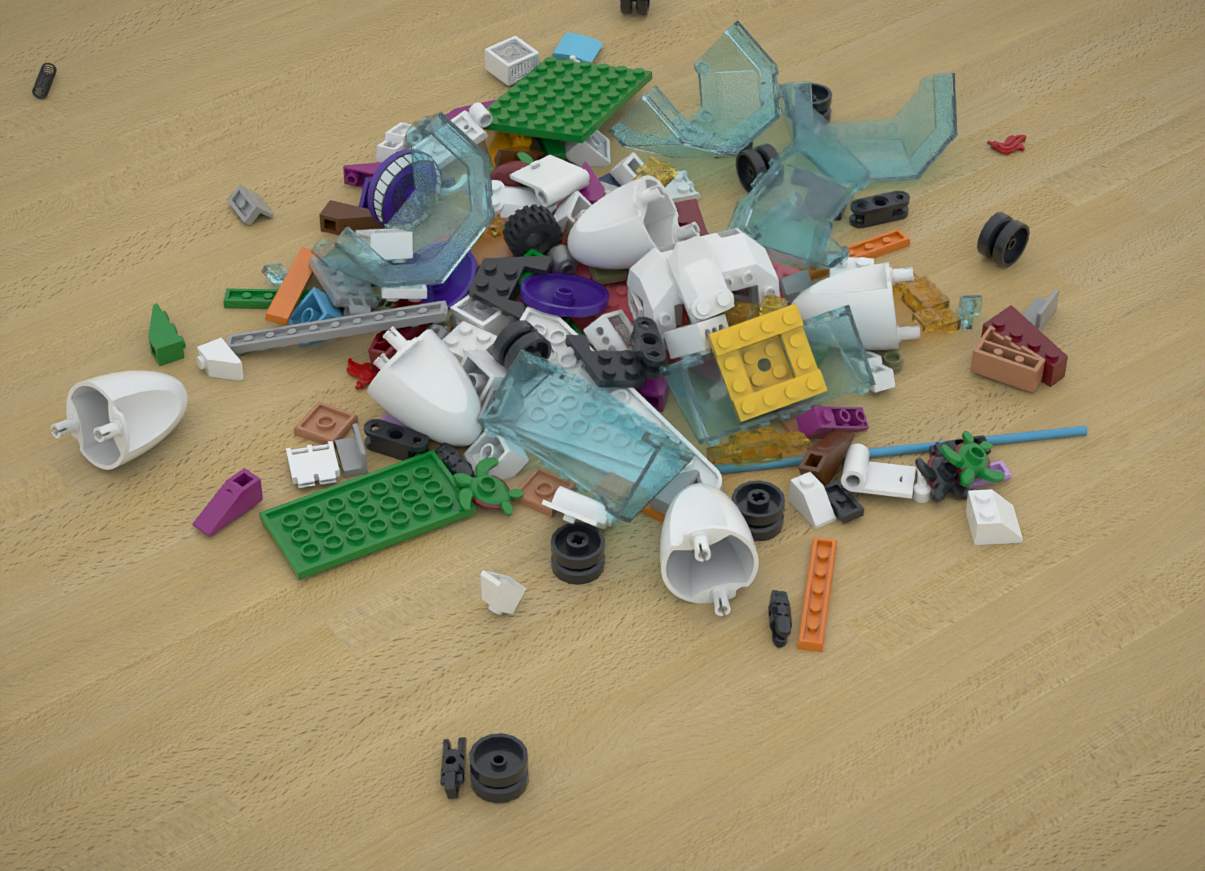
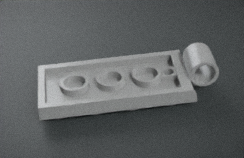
(344, 289)

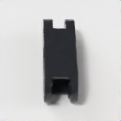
(879, 209)
(647, 347)
(394, 440)

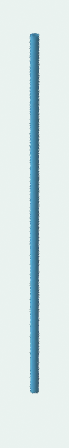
(916, 448)

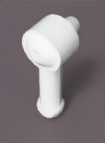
(921, 489)

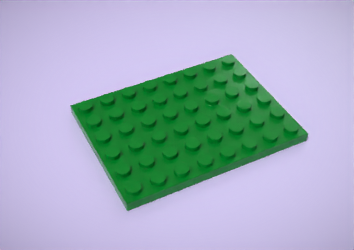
(565, 99)

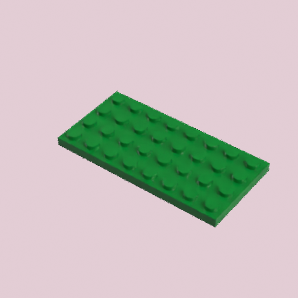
(365, 514)

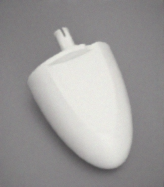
(627, 225)
(870, 299)
(427, 389)
(122, 414)
(706, 547)

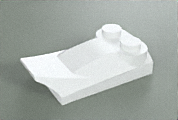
(509, 199)
(699, 279)

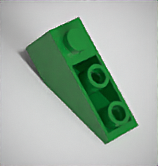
(164, 339)

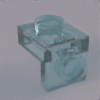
(969, 307)

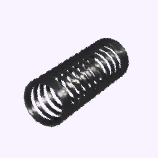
(39, 82)

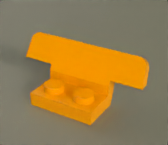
(504, 140)

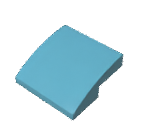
(580, 46)

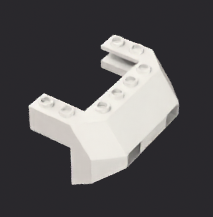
(741, 262)

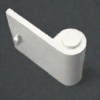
(552, 179)
(875, 477)
(580, 507)

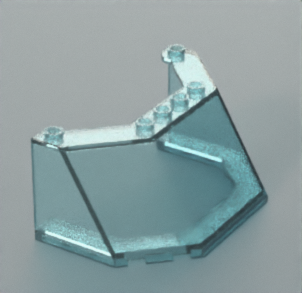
(736, 104)
(886, 147)
(800, 198)
(443, 212)
(707, 406)
(585, 435)

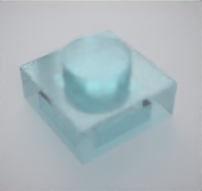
(275, 273)

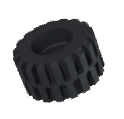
(530, 221)

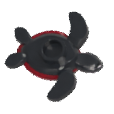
(941, 476)

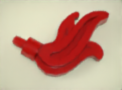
(1010, 145)
(361, 371)

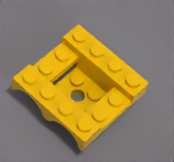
(744, 344)

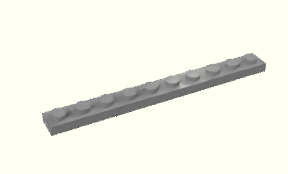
(338, 327)

